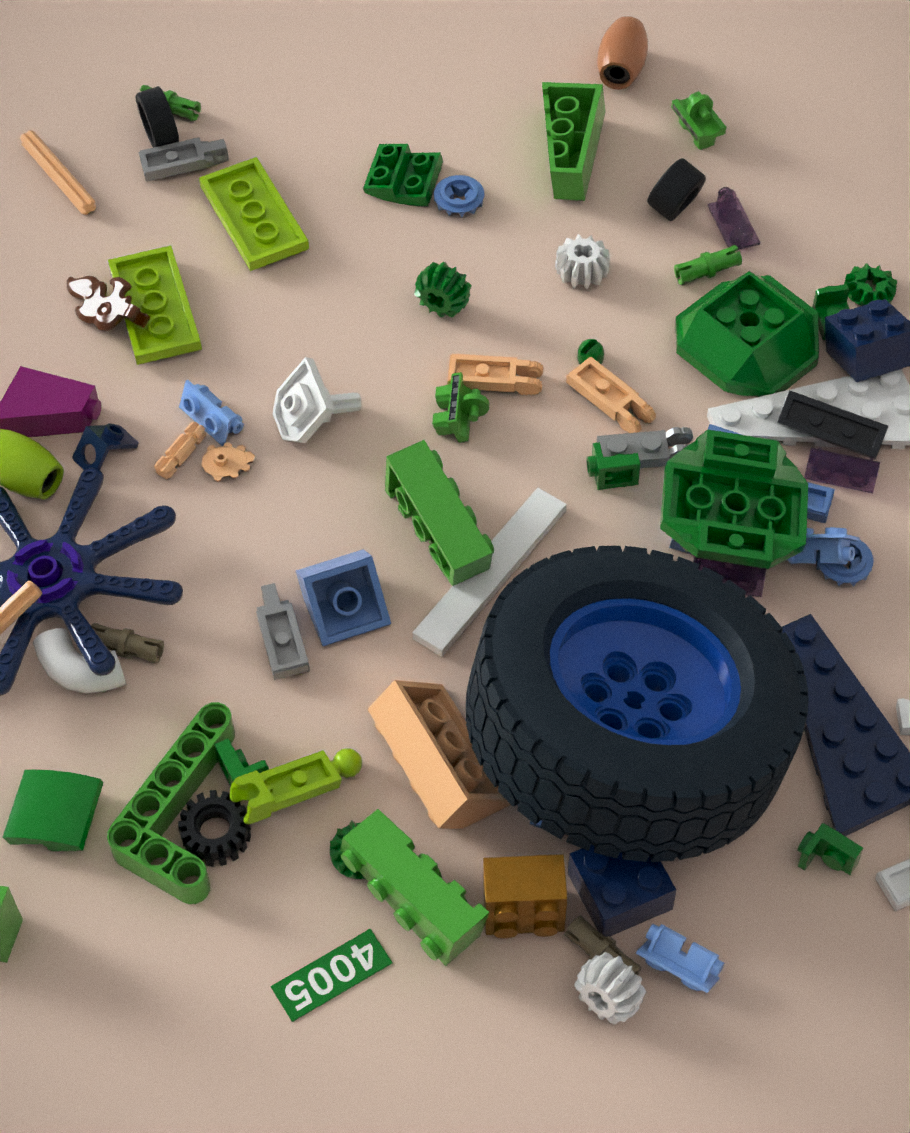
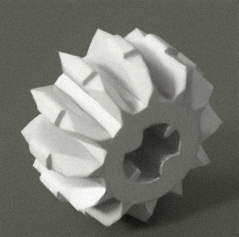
(582, 261)
(610, 988)

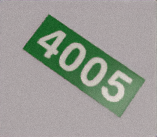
(331, 975)

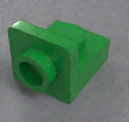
(829, 302)
(613, 471)
(234, 762)
(833, 848)

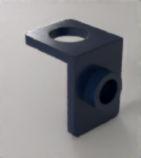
(102, 439)

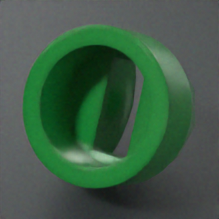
(595, 351)

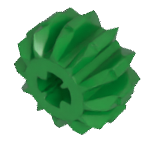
(442, 289)

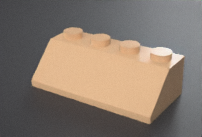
(436, 753)

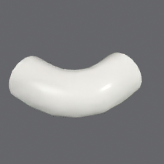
(69, 668)

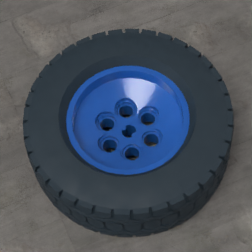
(634, 703)

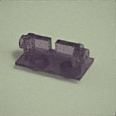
(733, 220)
(842, 470)
(746, 577)

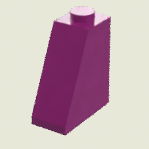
(47, 404)

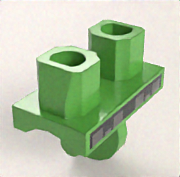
(699, 119)
(462, 405)

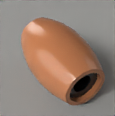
(622, 52)

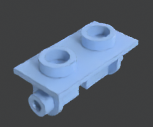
(204, 409)
(833, 547)
(663, 952)

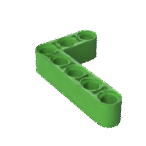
(169, 801)

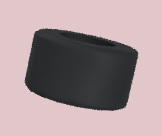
(676, 189)

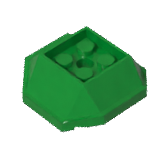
(749, 336)
(738, 474)

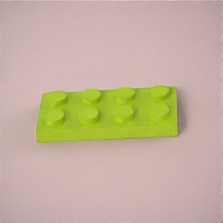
(253, 213)
(162, 296)

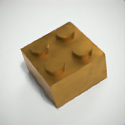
(525, 895)

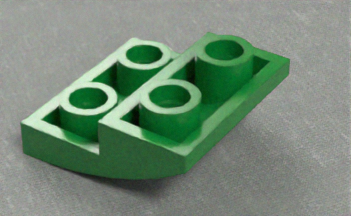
(403, 175)
(53, 809)

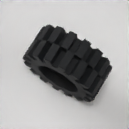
(211, 808)

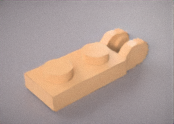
(497, 373)
(610, 395)

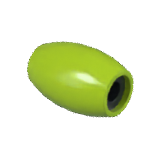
(28, 466)

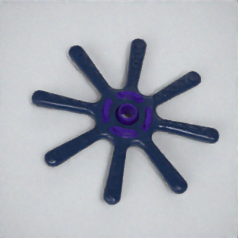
(68, 575)

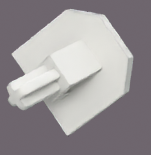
(305, 403)

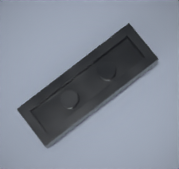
(832, 425)

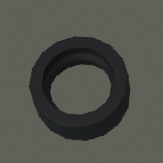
(157, 117)

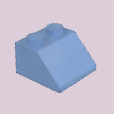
(343, 597)

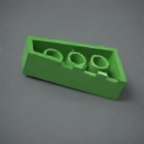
(413, 888)

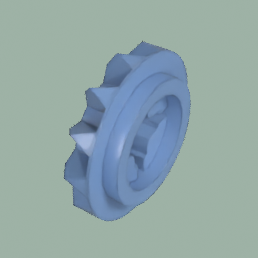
(460, 186)
(858, 568)

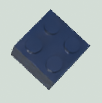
(869, 339)
(620, 890)

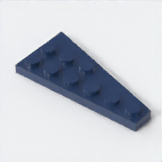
(850, 740)

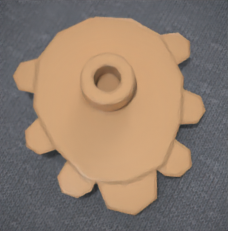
(226, 461)

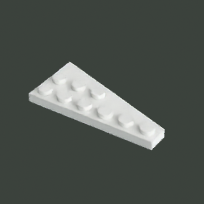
(877, 398)

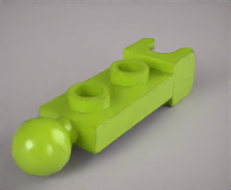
(293, 782)

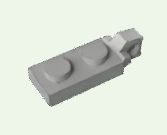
(182, 157)
(281, 635)

